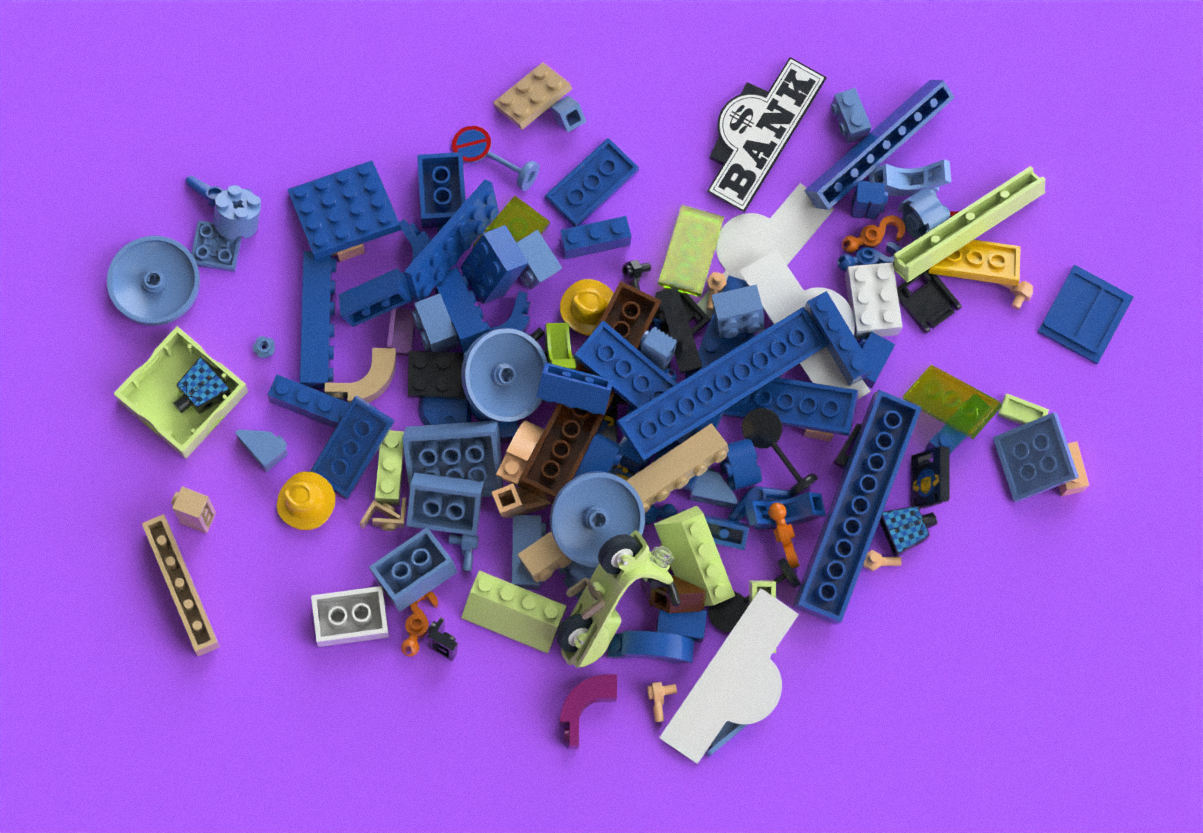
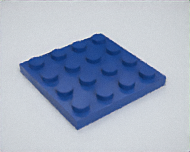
(344, 209)

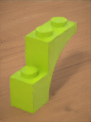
(558, 345)

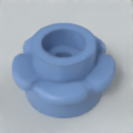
(268, 351)

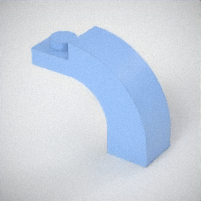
(910, 181)

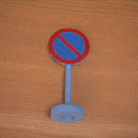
(476, 145)

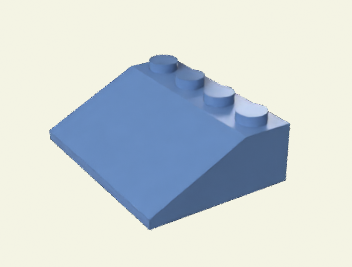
(455, 451)

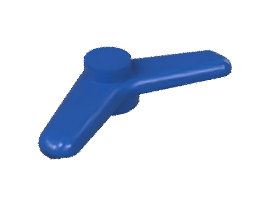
(206, 191)
(757, 493)

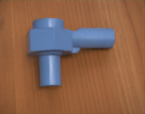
(468, 543)

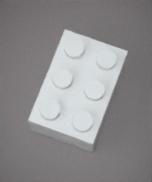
(873, 299)
(349, 616)

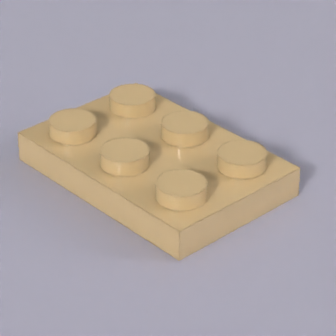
(532, 95)

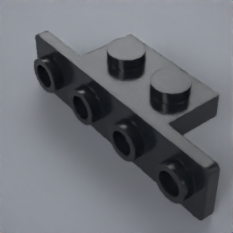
(677, 327)

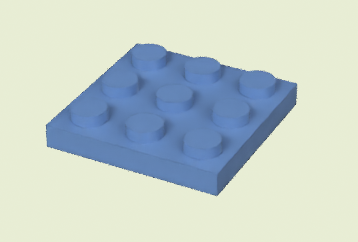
(1035, 457)

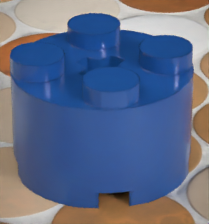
(741, 465)

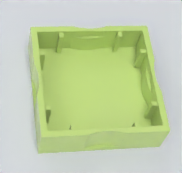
(153, 389)

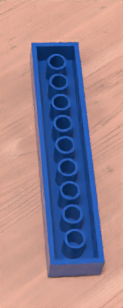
(857, 507)

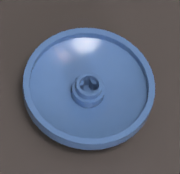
(153, 280)
(503, 374)
(592, 512)

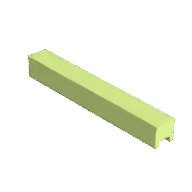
(968, 224)

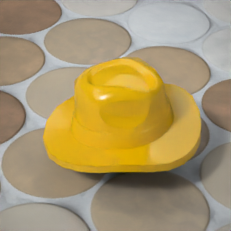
(585, 305)
(306, 501)

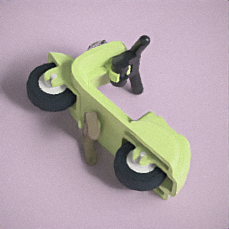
(594, 619)

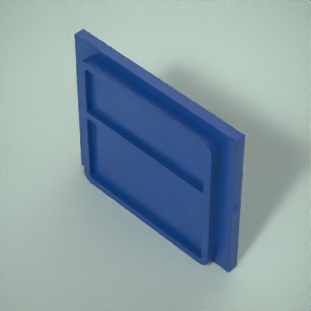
(1085, 314)

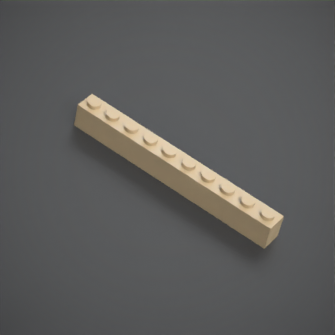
(651, 484)

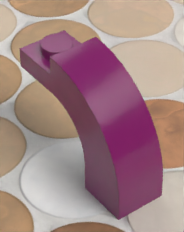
(592, 690)

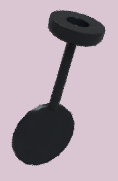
(764, 431)
(727, 613)

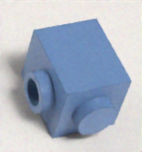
(568, 113)

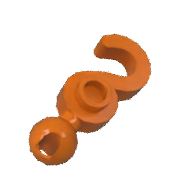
(872, 235)
(784, 533)
(417, 625)

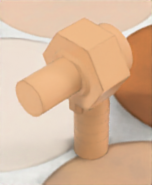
(715, 283)
(1022, 292)
(875, 560)
(656, 692)

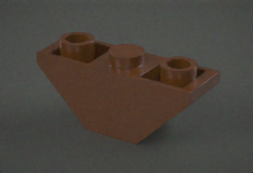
(691, 597)

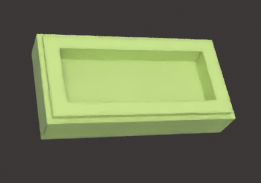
(1020, 410)

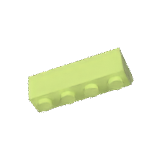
(695, 554)
(513, 612)

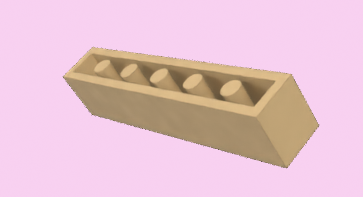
(181, 585)

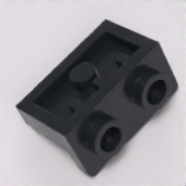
(442, 643)

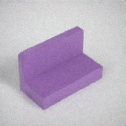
(401, 331)

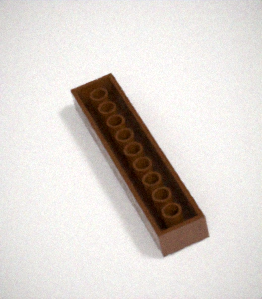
(573, 429)

